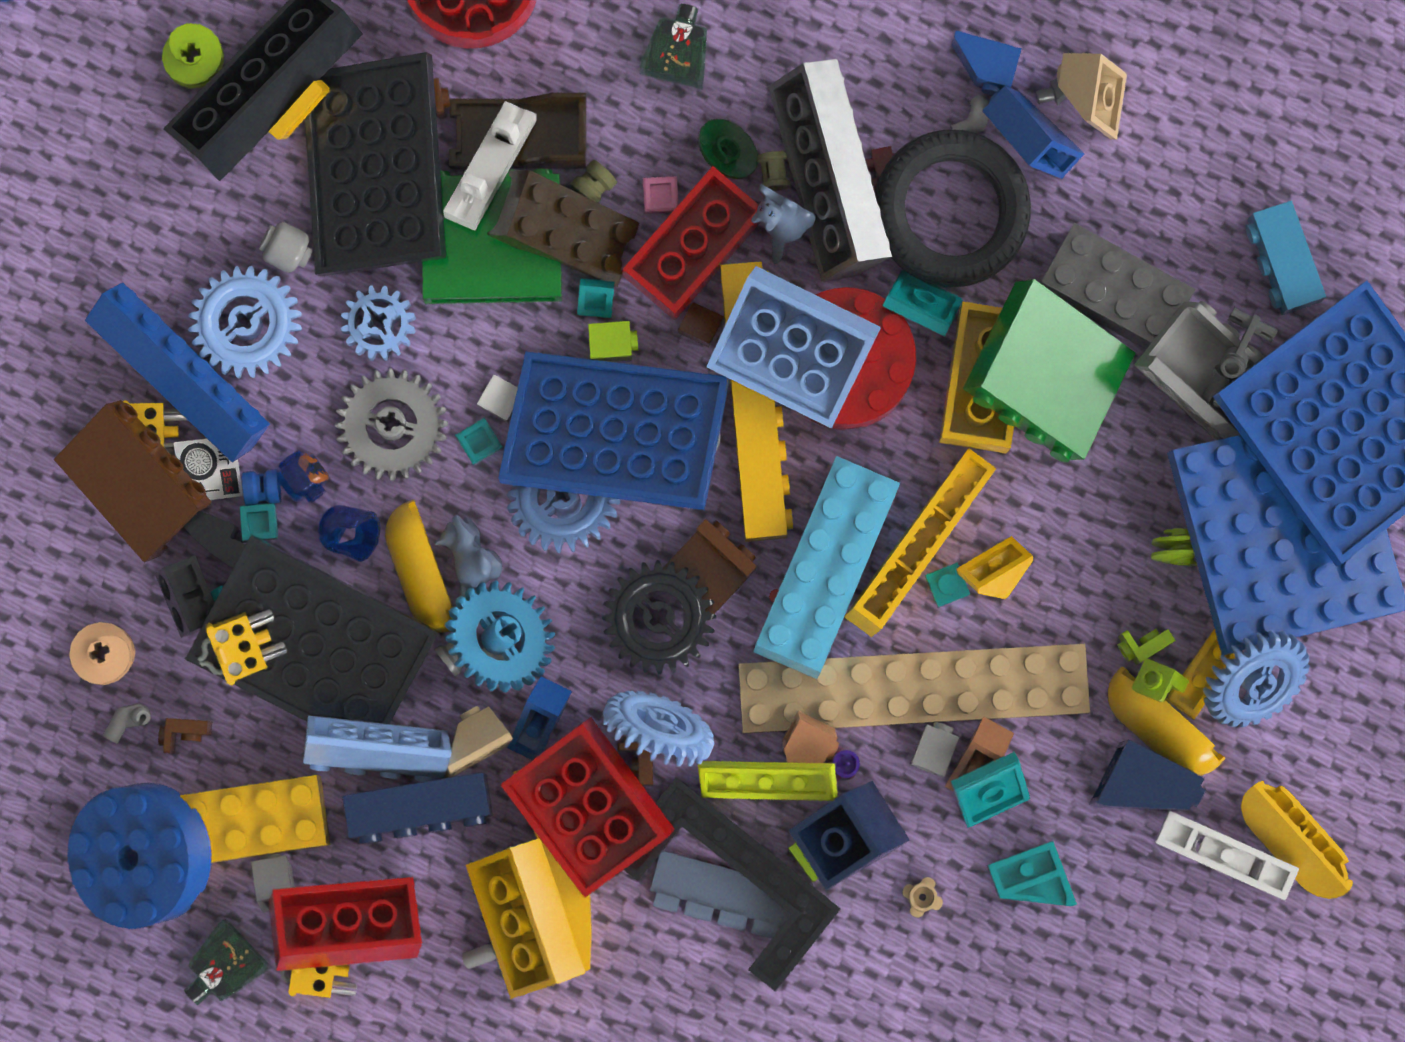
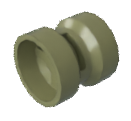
(594, 181)

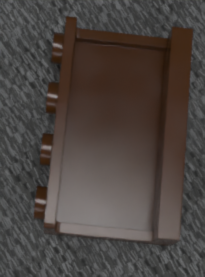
(132, 479)

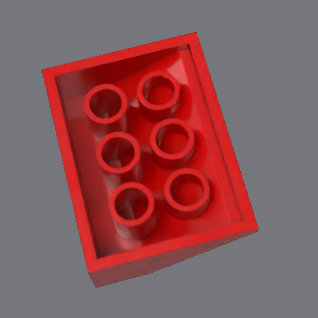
(587, 807)

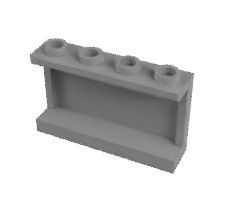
(1184, 359)

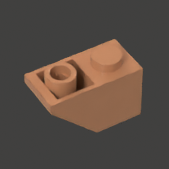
(809, 740)

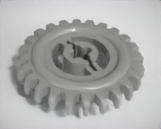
(358, 417)

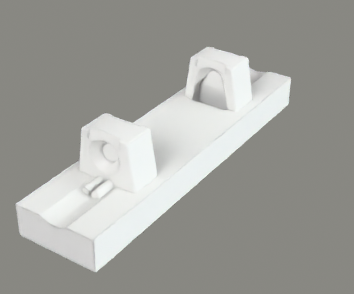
(489, 166)
(1227, 855)

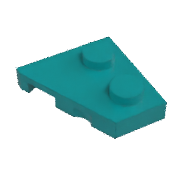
(1033, 877)

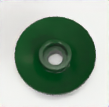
(728, 148)

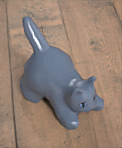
(782, 220)
(472, 561)

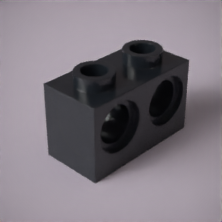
(186, 594)

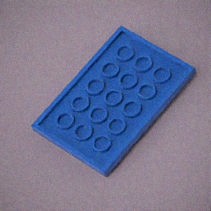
(614, 430)

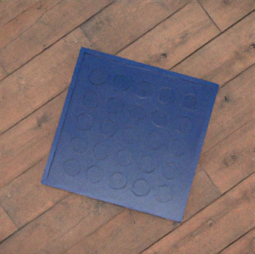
(1332, 421)
(1262, 559)

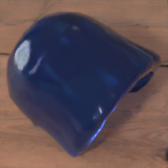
(337, 519)

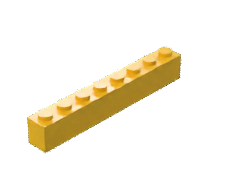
(757, 439)

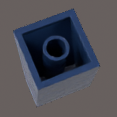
(1146, 782)
(848, 834)

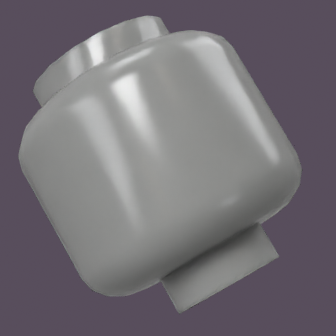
(285, 247)

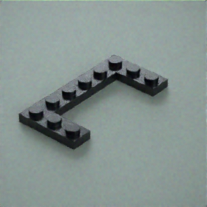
(808, 907)

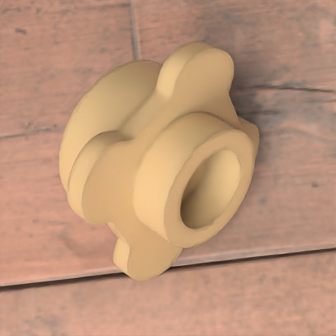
(925, 887)

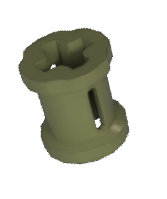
(774, 170)

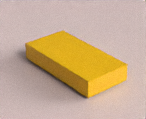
(299, 110)

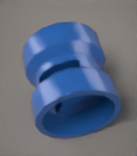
(253, 487)

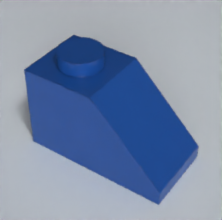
(986, 61)
(539, 718)

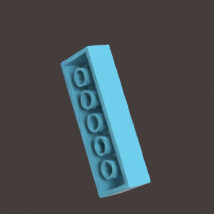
(826, 567)

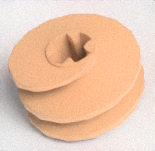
(116, 662)

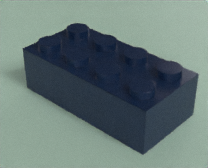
(417, 806)

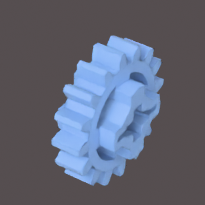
(365, 332)

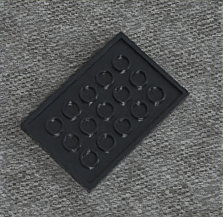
(375, 167)
(343, 646)

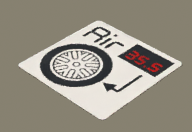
(210, 468)

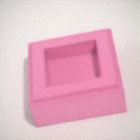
(660, 194)

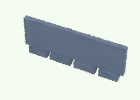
(711, 888)

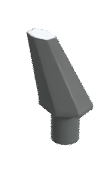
(1050, 94)

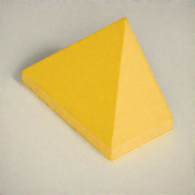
(997, 569)

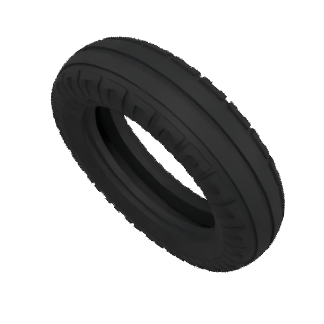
(1002, 174)

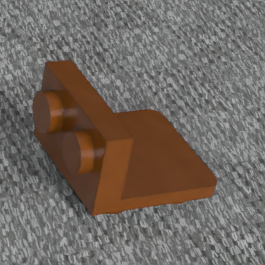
(716, 562)

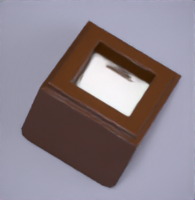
(700, 324)

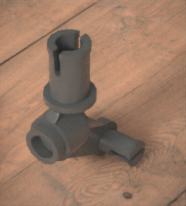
(1235, 358)

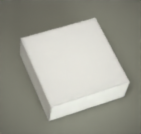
(498, 398)

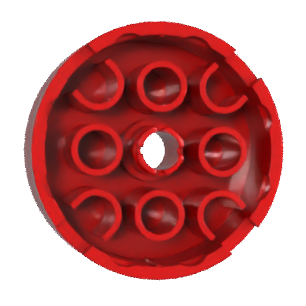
(471, 22)
(887, 367)

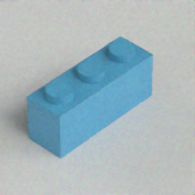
(1285, 258)

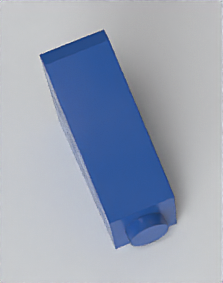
(1032, 133)

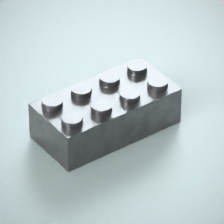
(1114, 286)

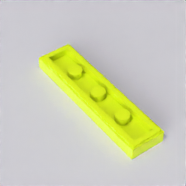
(768, 780)

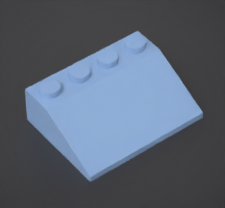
(793, 346)
(377, 748)

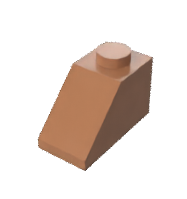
(985, 746)

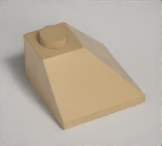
(1094, 89)
(476, 739)

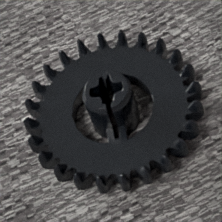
(634, 593)

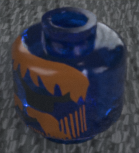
(302, 477)

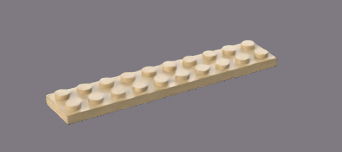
(918, 688)

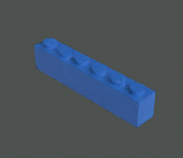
(177, 372)

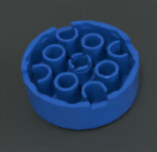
(139, 855)

